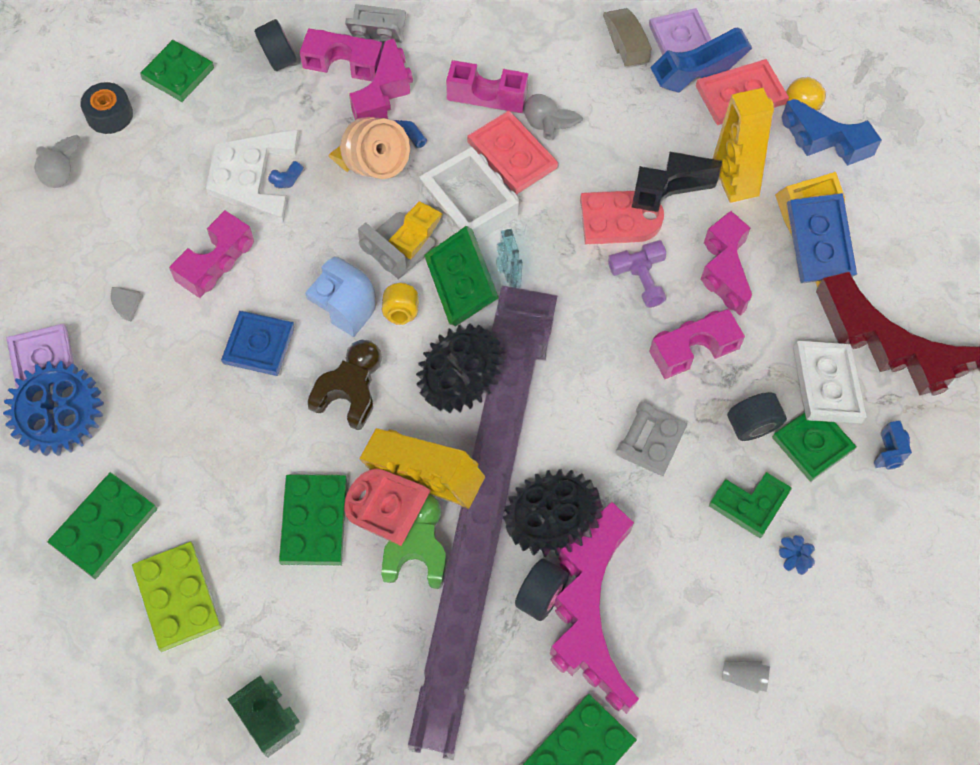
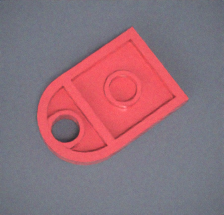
(611, 219)
(387, 506)

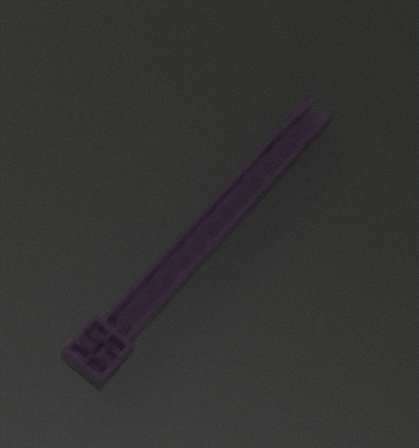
(524, 330)

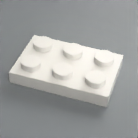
(829, 382)

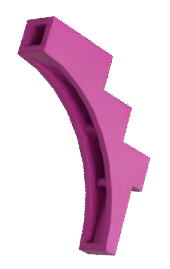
(579, 603)

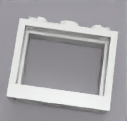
(487, 223)

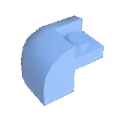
(344, 294)

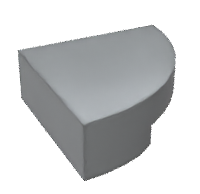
(125, 302)

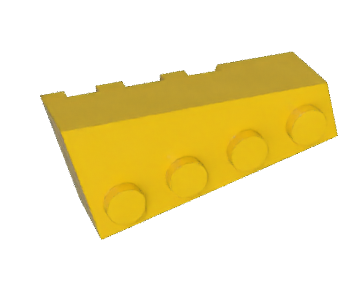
(744, 144)
(441, 469)

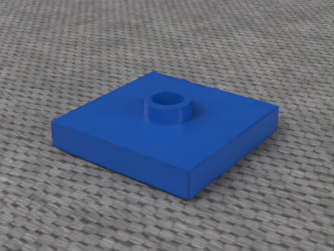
(258, 343)

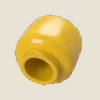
(400, 303)

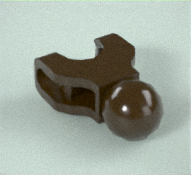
(349, 382)

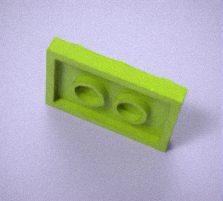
(176, 596)

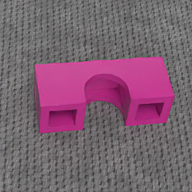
(324, 47)
(468, 87)
(201, 271)
(716, 332)

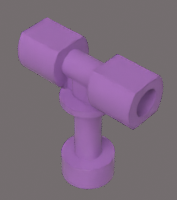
(640, 264)

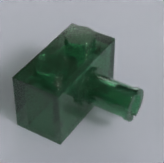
(264, 716)

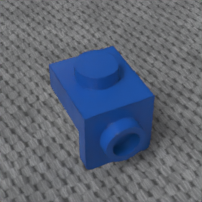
(897, 446)

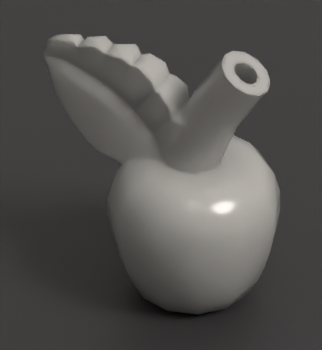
(544, 115)
(53, 165)

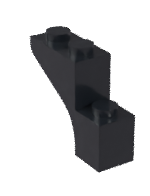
(682, 175)

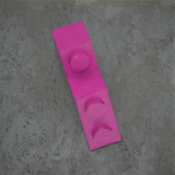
(390, 82)
(725, 273)

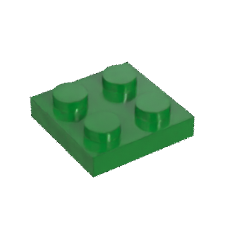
(177, 70)

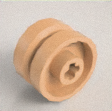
(375, 147)

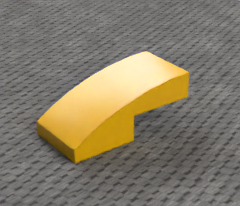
(416, 229)

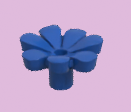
(797, 554)

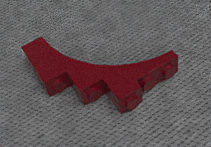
(894, 348)

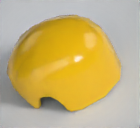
(808, 92)

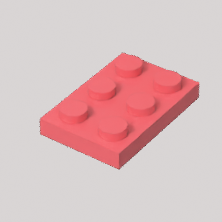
(718, 88)
(512, 152)

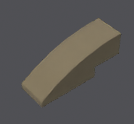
(628, 36)

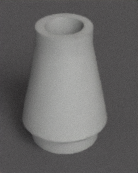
(747, 675)

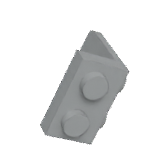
(377, 23)
(391, 259)

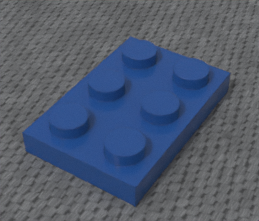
(821, 237)

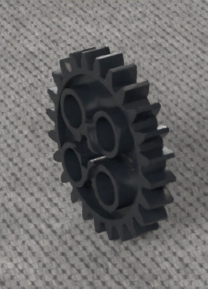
(478, 358)
(553, 512)

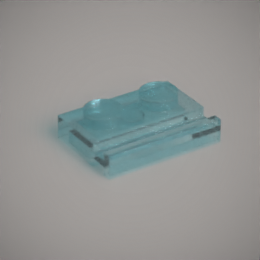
(508, 259)

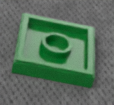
(813, 445)

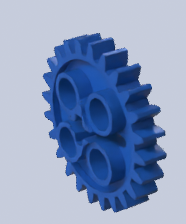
(25, 412)

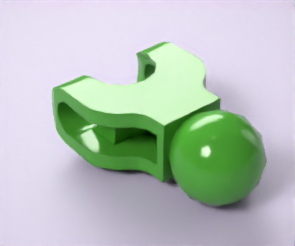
(418, 545)

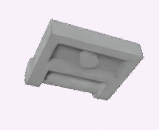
(660, 443)

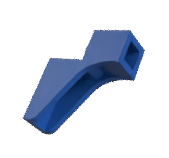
(718, 55)
(818, 132)

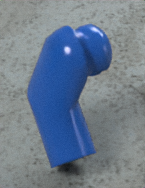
(413, 133)
(287, 178)

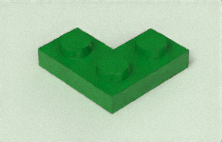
(751, 511)

